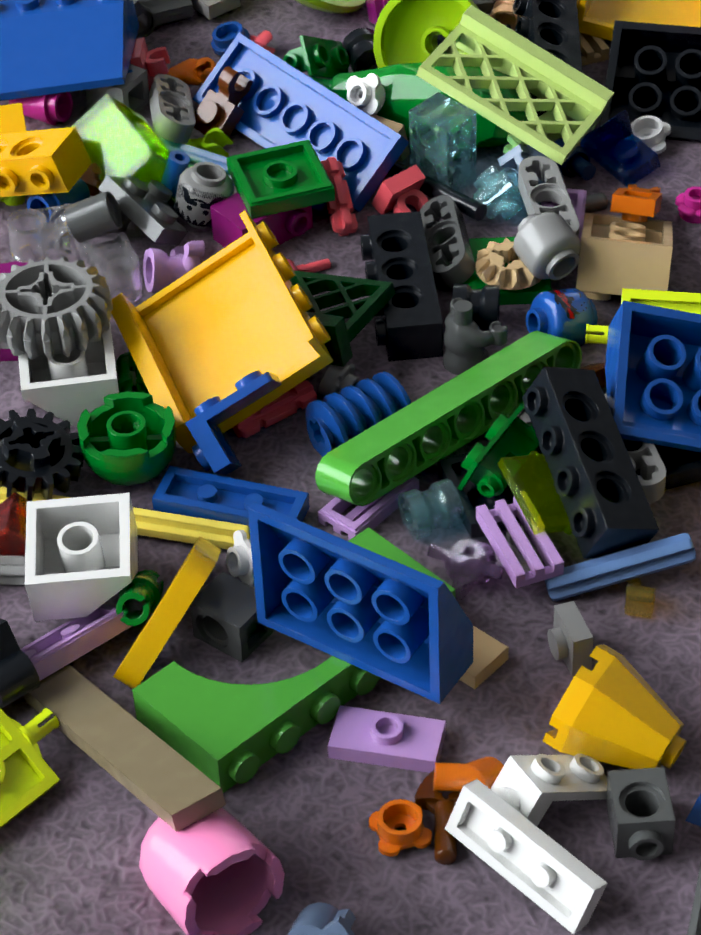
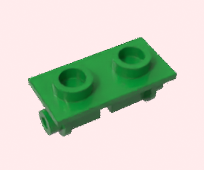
(319, 57)
(507, 439)

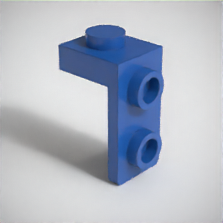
(212, 446)

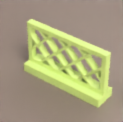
(529, 69)

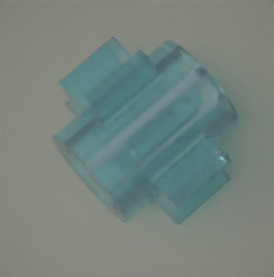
(499, 192)

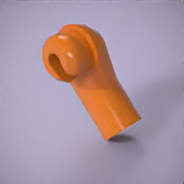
(193, 70)
(455, 775)

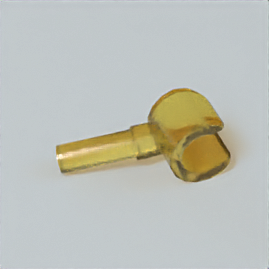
(639, 599)

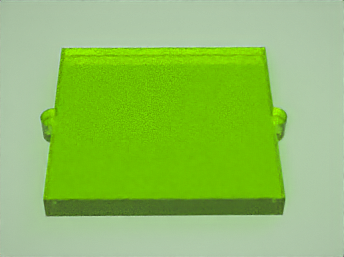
(535, 492)

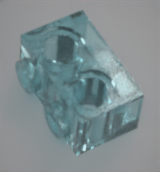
(444, 141)

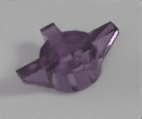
(465, 569)

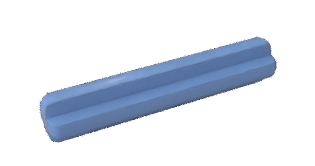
(622, 566)

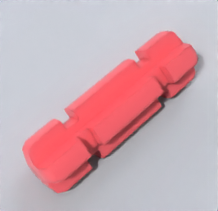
(341, 219)
(277, 410)

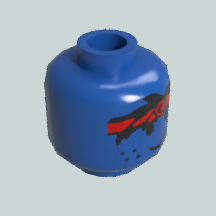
(562, 314)

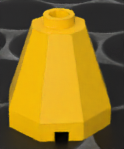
(615, 717)

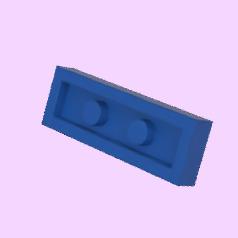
(223, 497)

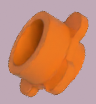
(399, 814)

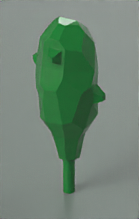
(407, 90)

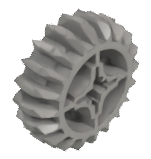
(52, 307)

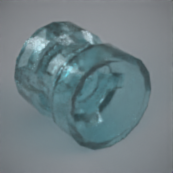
(431, 509)

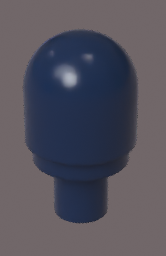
(577, 162)

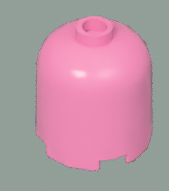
(211, 874)

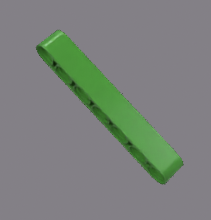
(440, 420)

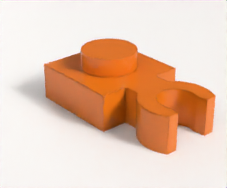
(636, 203)

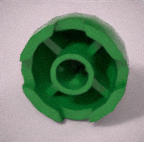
(127, 438)

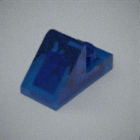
(620, 150)

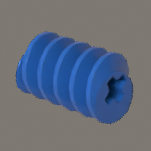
(353, 410)

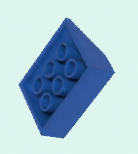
(64, 45)
(655, 375)
(358, 605)

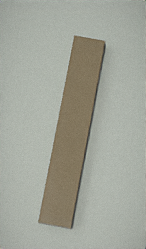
(127, 749)

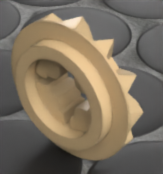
(491, 269)

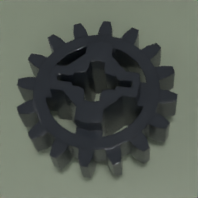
(38, 455)

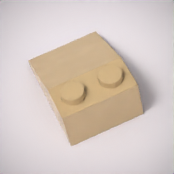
(623, 255)

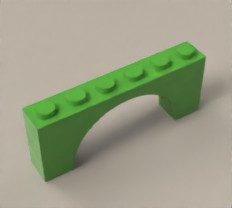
(239, 727)

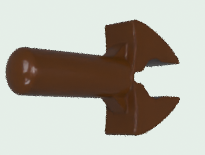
(444, 843)

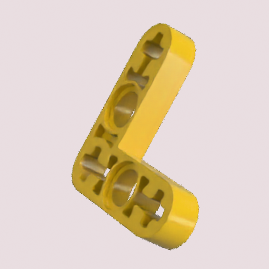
(168, 613)

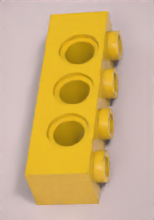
(41, 161)

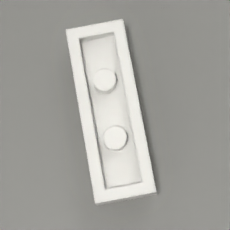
(525, 856)

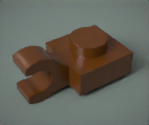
(221, 108)

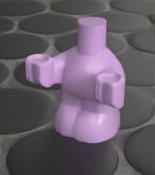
(162, 269)

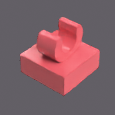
(153, 60)
(399, 191)

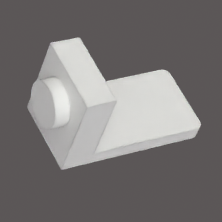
(535, 781)

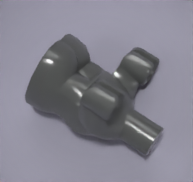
(466, 340)

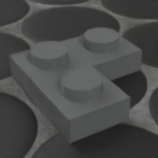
(147, 206)

